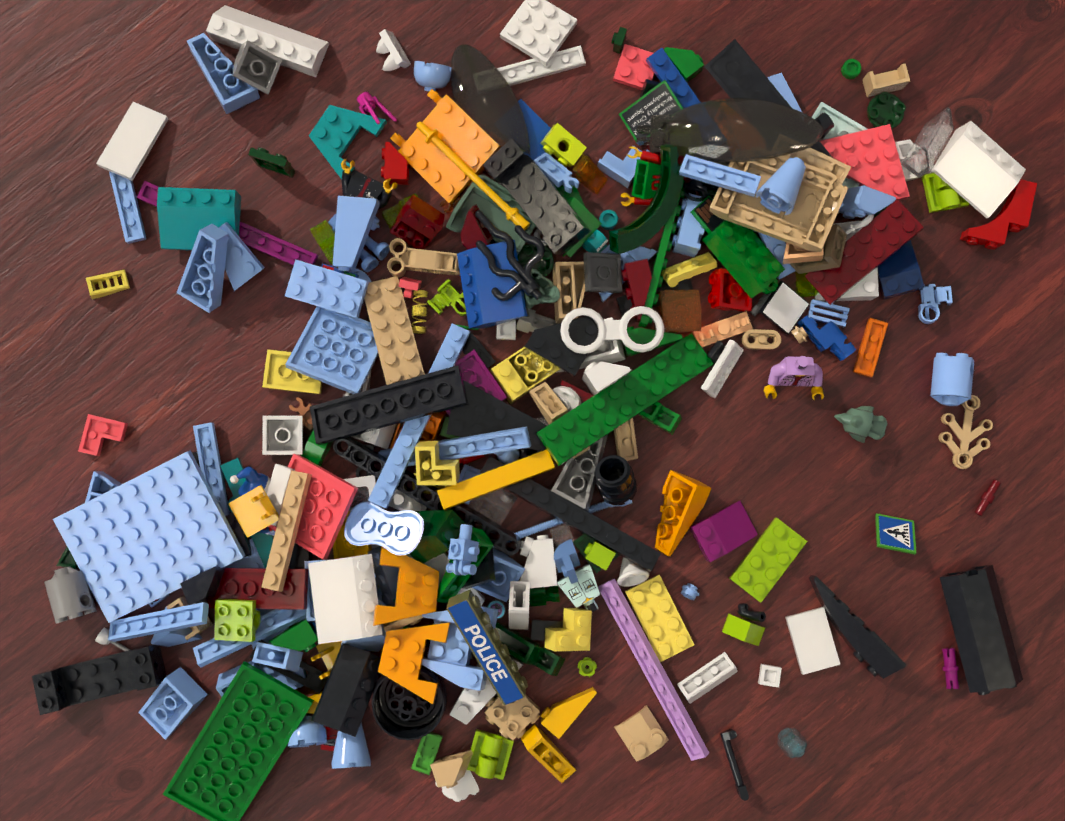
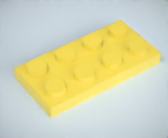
(659, 618)

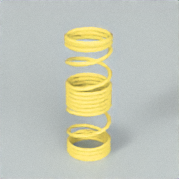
(419, 311)

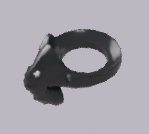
(695, 185)

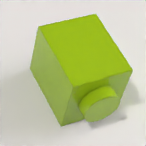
(599, 555)

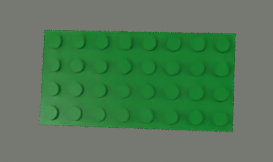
(238, 745)

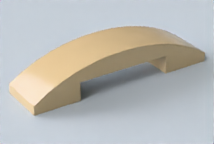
(822, 161)

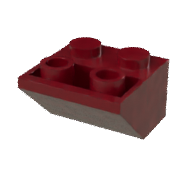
(417, 223)

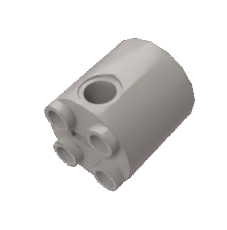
(69, 594)

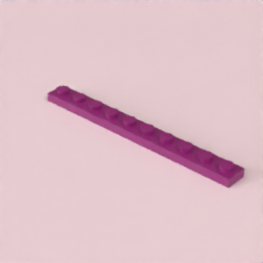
(250, 236)

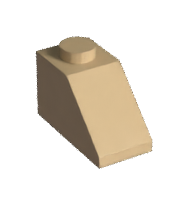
(451, 768)

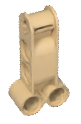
(422, 260)

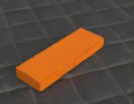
(870, 347)

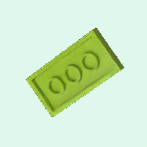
(768, 559)

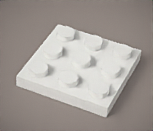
(538, 29)

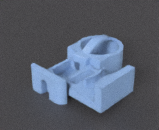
(934, 297)

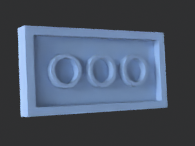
(326, 288)

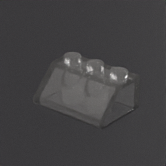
(929, 144)

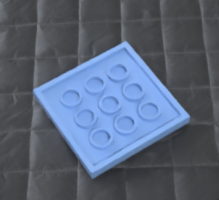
(335, 350)

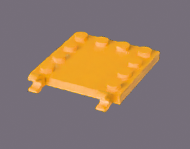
(460, 135)

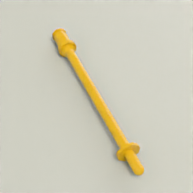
(512, 214)

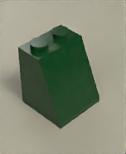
(438, 530)

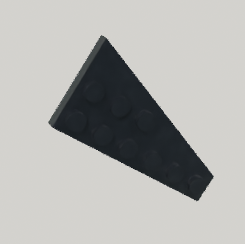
(488, 414)

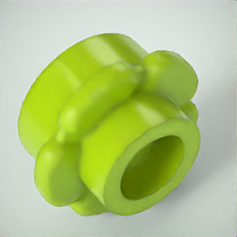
(592, 666)

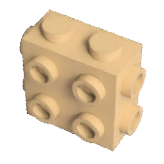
(513, 716)

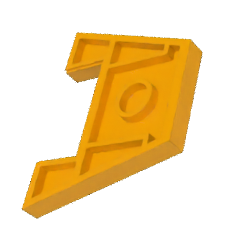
(415, 589)
(404, 655)

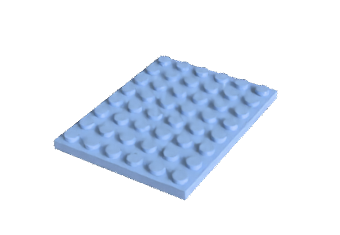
(149, 536)

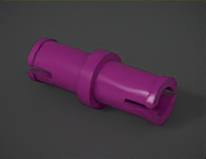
(950, 668)

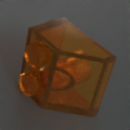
(680, 310)

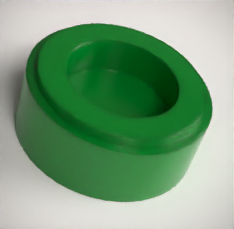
(851, 68)

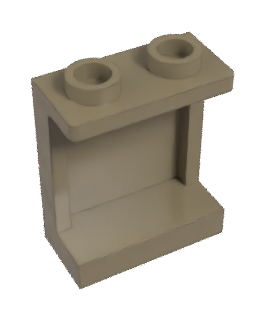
(833, 253)

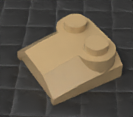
(642, 734)

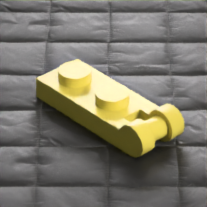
(688, 269)

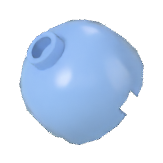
(432, 75)
(308, 734)

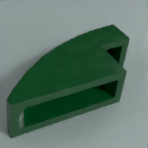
(529, 650)

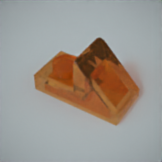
(589, 174)

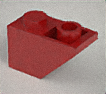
(395, 166)

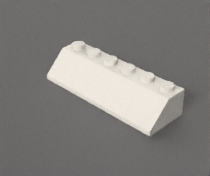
(293, 47)

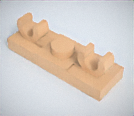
(723, 329)

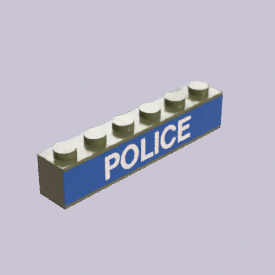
(486, 646)

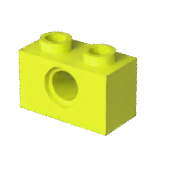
(573, 150)

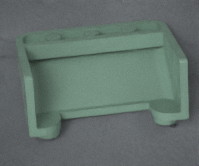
(491, 210)

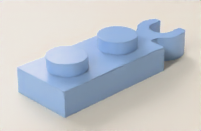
(556, 172)

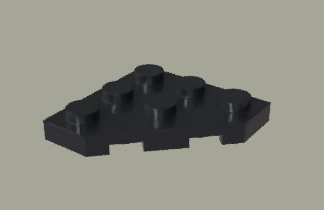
(549, 344)

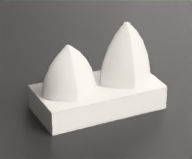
(397, 56)

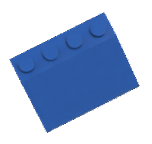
(477, 282)

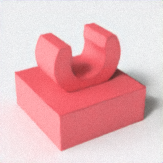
(409, 285)

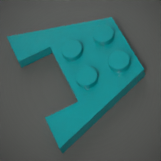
(338, 129)

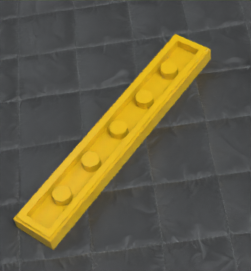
(495, 479)

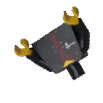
(359, 185)

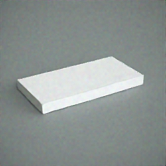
(132, 141)

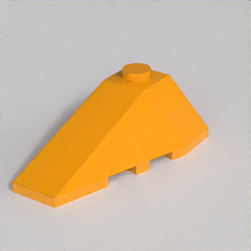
(681, 506)

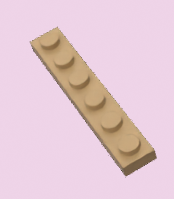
(286, 531)

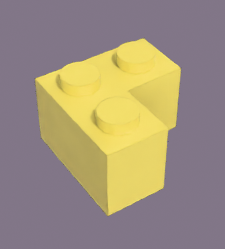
(431, 469)
(574, 634)

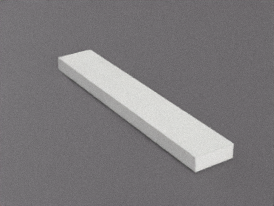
(533, 69)

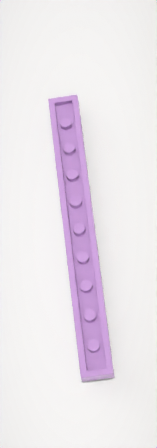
(653, 670)

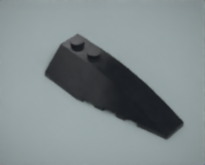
(865, 643)

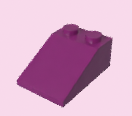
(723, 531)

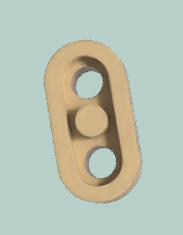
(760, 339)

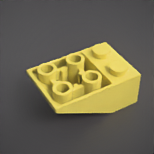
(522, 373)

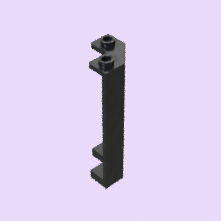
(981, 629)

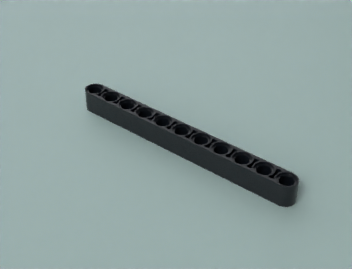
(418, 493)

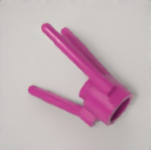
(367, 104)

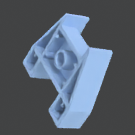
(453, 657)

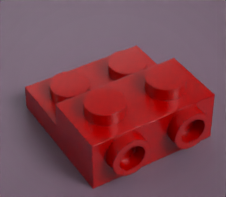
(727, 293)

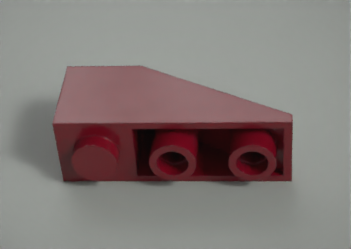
(638, 282)

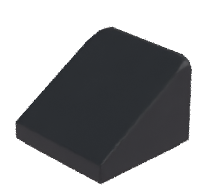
(715, 351)

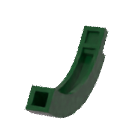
(658, 211)

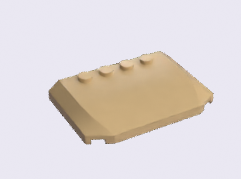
(812, 215)

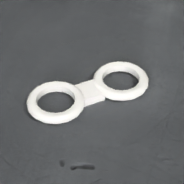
(612, 329)

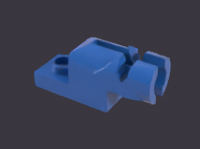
(826, 337)

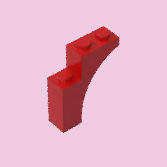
(1012, 218)

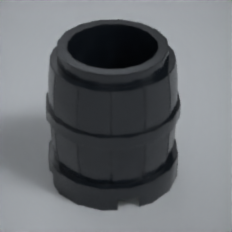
(615, 480)

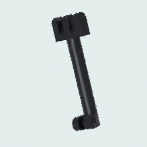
(741, 789)

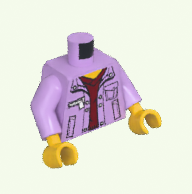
(795, 372)

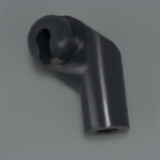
(749, 614)

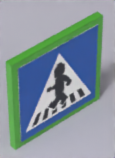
(895, 533)

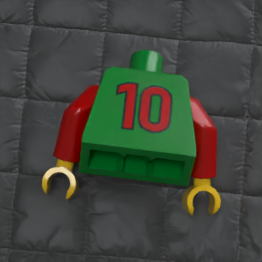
(645, 179)

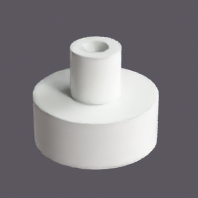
(525, 546)

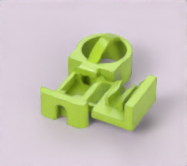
(447, 296)

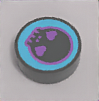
(498, 604)

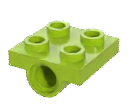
(940, 194)
(236, 620)
(490, 755)

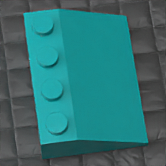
(188, 210)

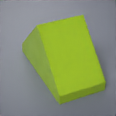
(743, 630)

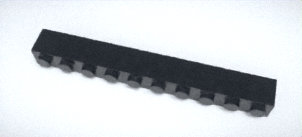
(580, 520)

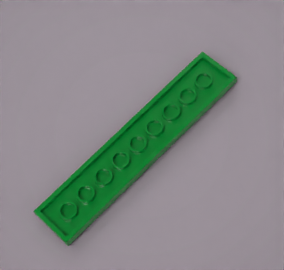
(624, 399)

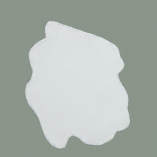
(465, 786)

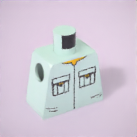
(582, 591)

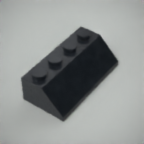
(348, 690)

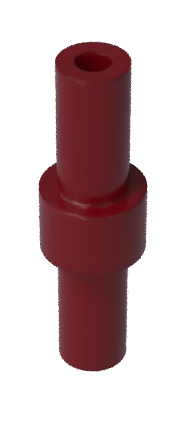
(987, 497)

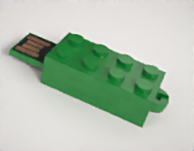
(739, 251)

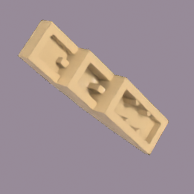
(550, 405)

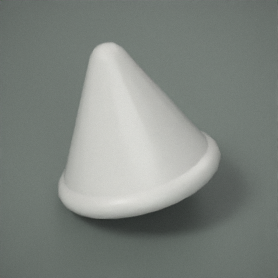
(631, 574)

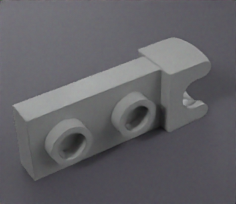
(533, 321)

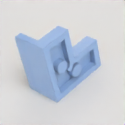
(619, 170)

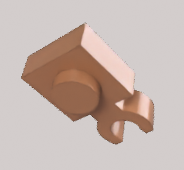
(305, 412)

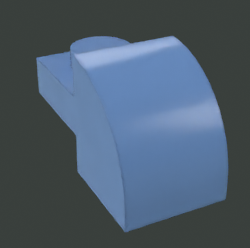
(566, 559)

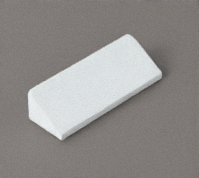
(707, 677)

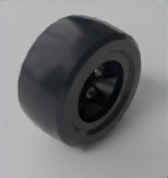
(403, 720)

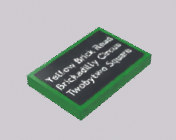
(655, 102)

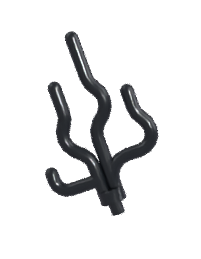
(524, 277)

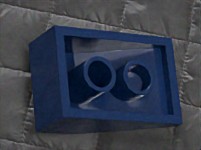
(900, 273)

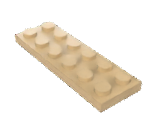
(392, 330)

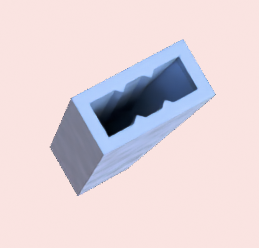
(352, 228)

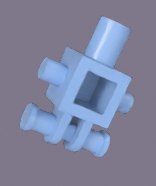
(463, 552)

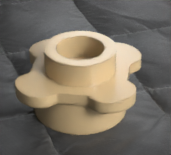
(799, 334)

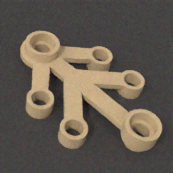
(965, 435)

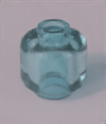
(791, 742)

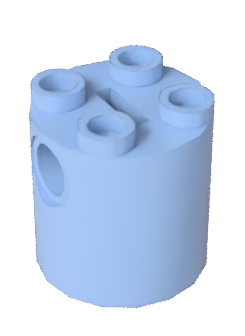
(952, 378)

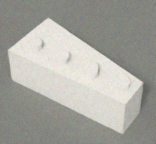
(472, 701)

